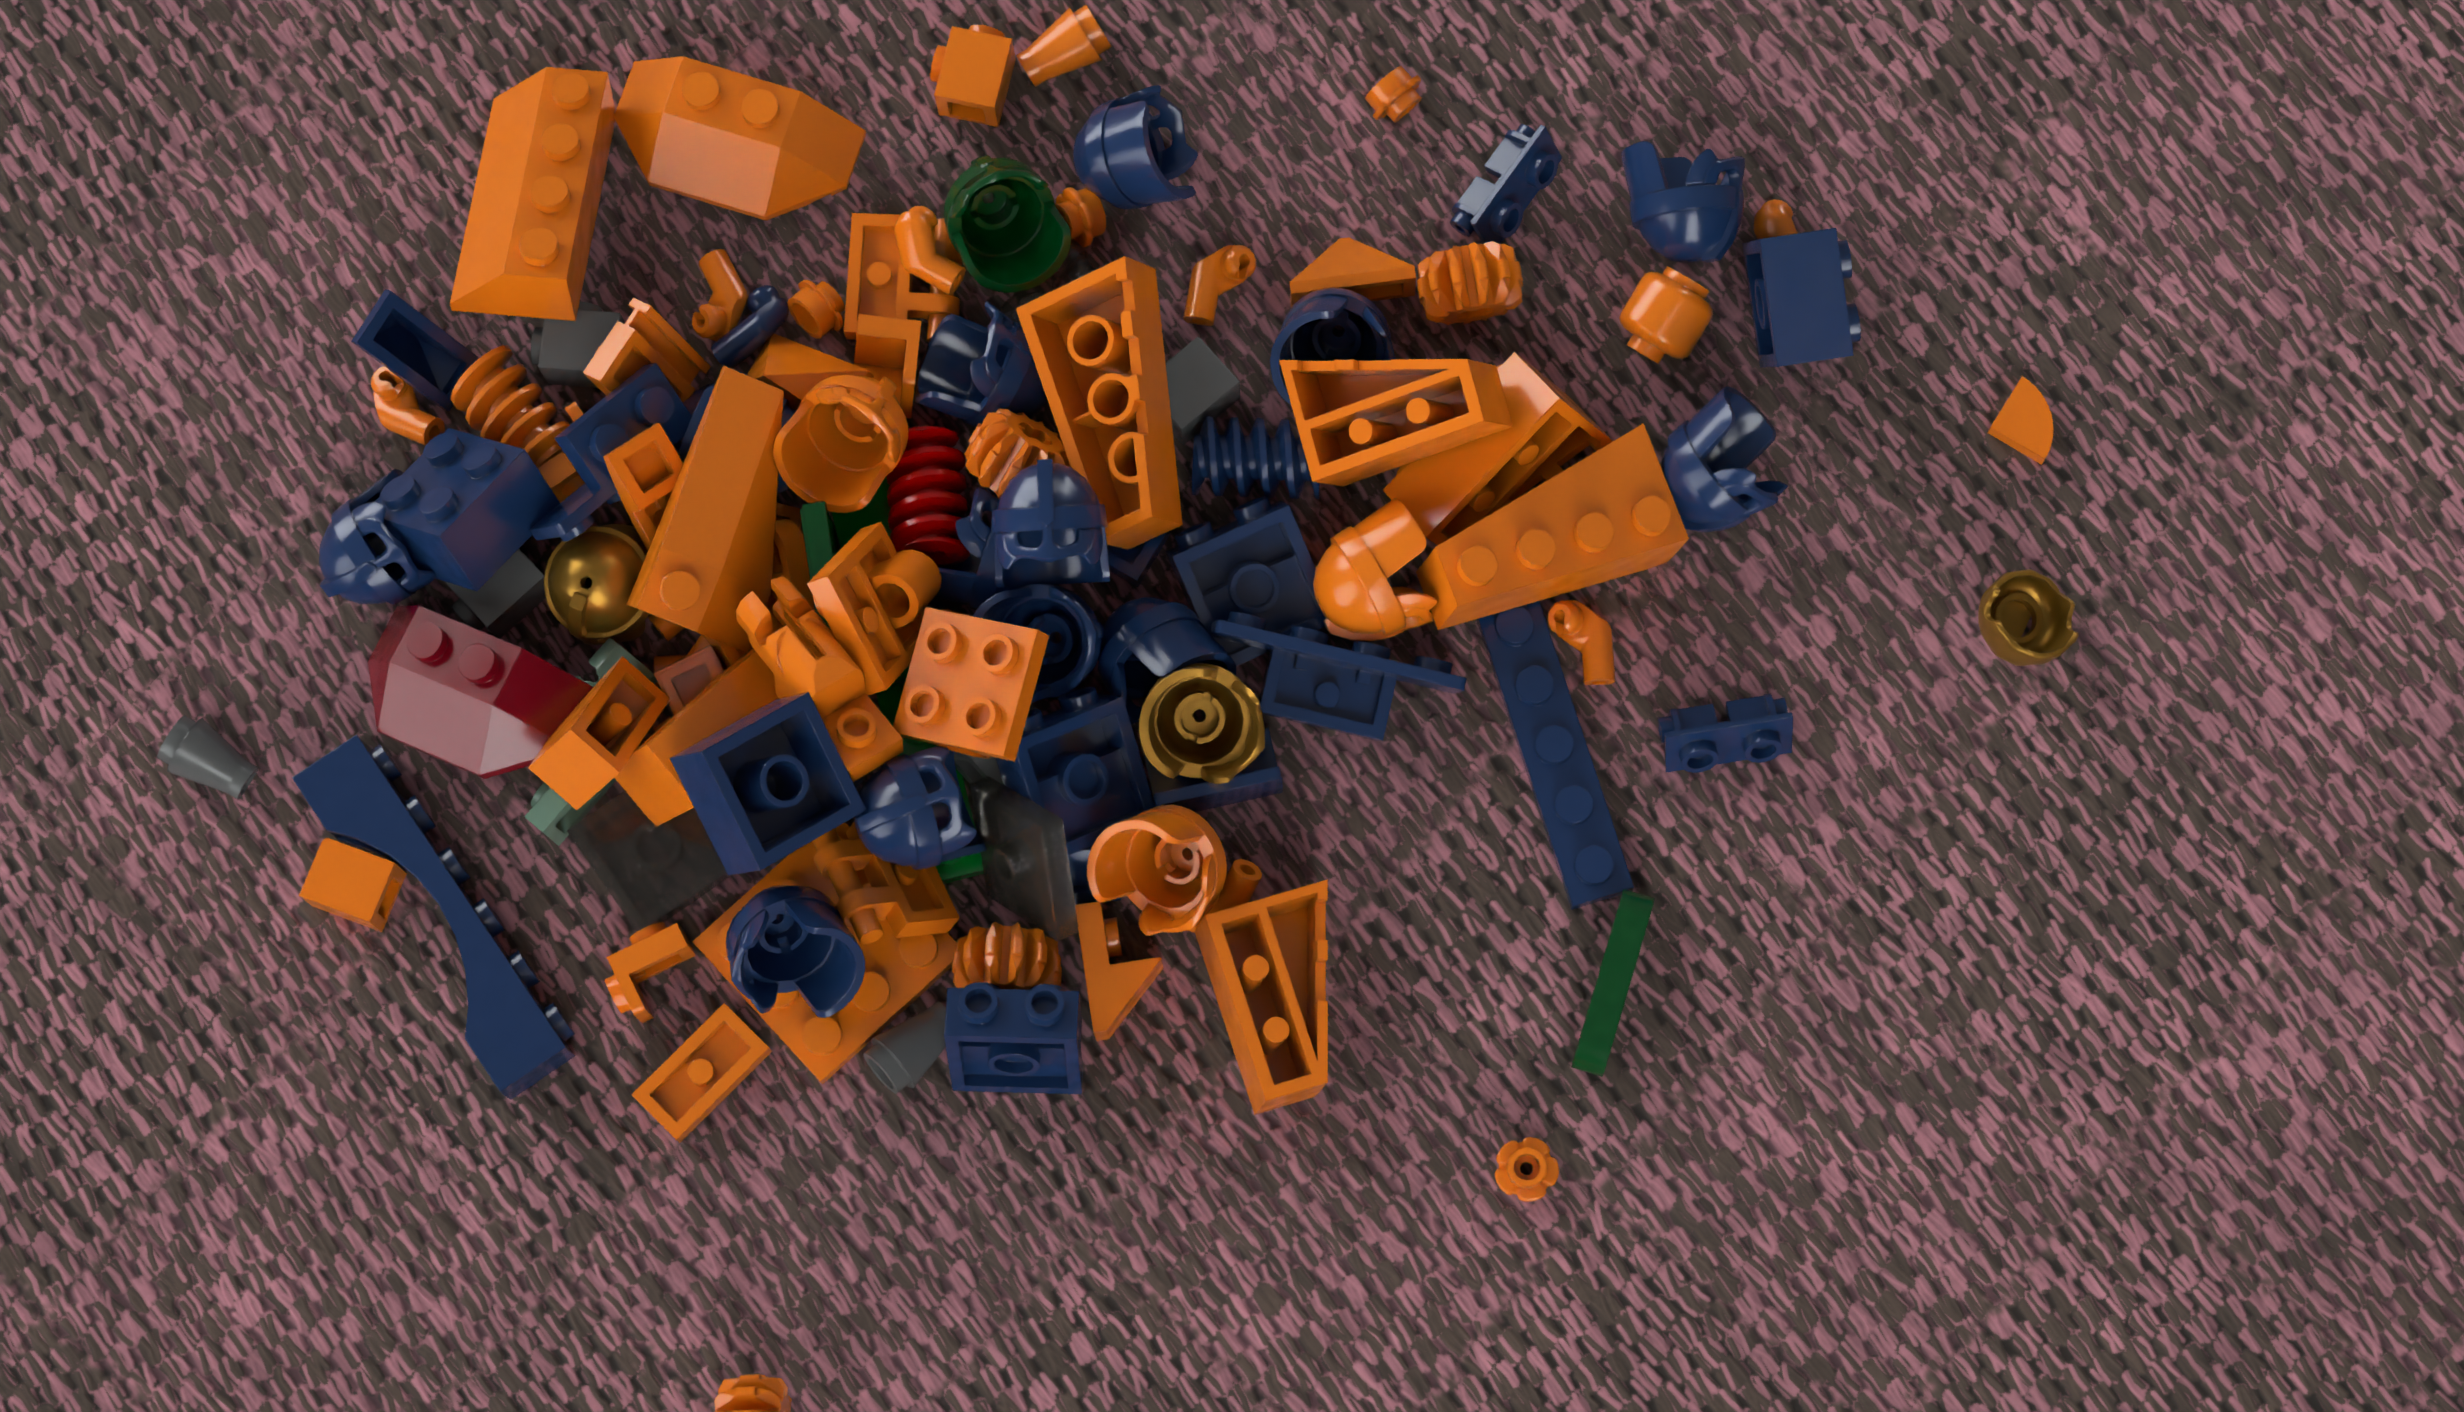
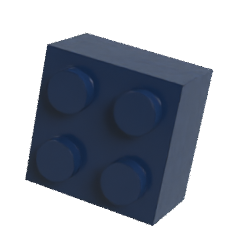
(1801, 298)
(466, 506)
(768, 784)

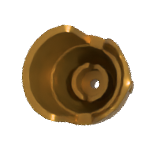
(612, 560)
(1204, 748)

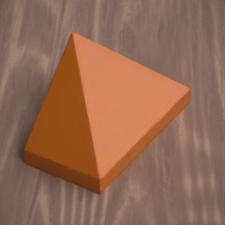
(1356, 268)
(798, 368)

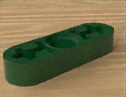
(1613, 982)

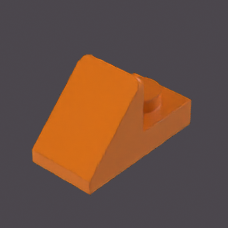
(1110, 987)

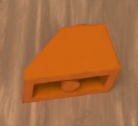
(600, 734)

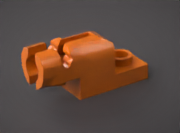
(812, 661)

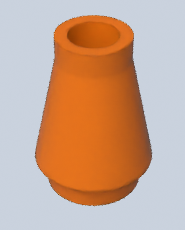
(1065, 46)

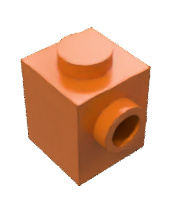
(973, 74)

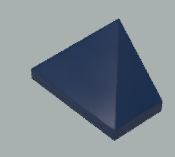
(414, 348)

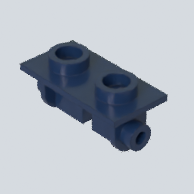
(1524, 165)
(1755, 731)

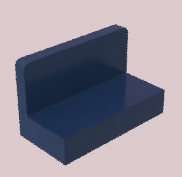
(1255, 781)

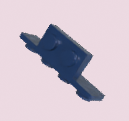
(614, 420)
(1331, 684)

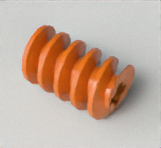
(505, 411)

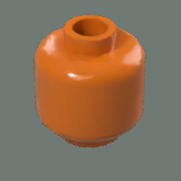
(1666, 315)

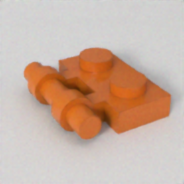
(880, 282)
(908, 898)

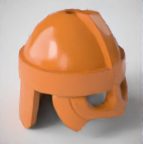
(842, 441)
(1354, 574)
(1156, 869)

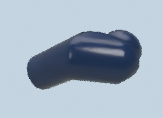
(754, 331)

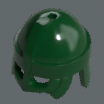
(1018, 245)

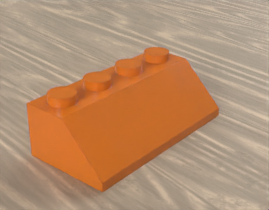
(537, 197)

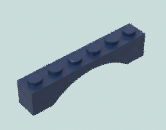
(505, 1021)

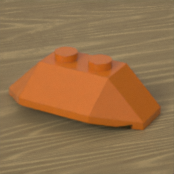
(734, 137)

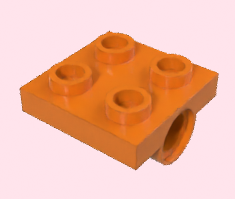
(867, 607)
(970, 684)

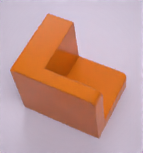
(890, 350)
(352, 884)

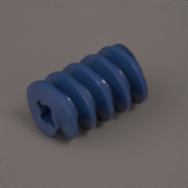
(1250, 459)

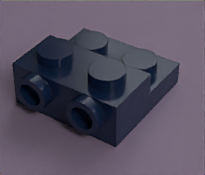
(1251, 569)
(1081, 765)
(1014, 1039)

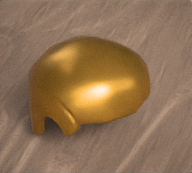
(2007, 609)

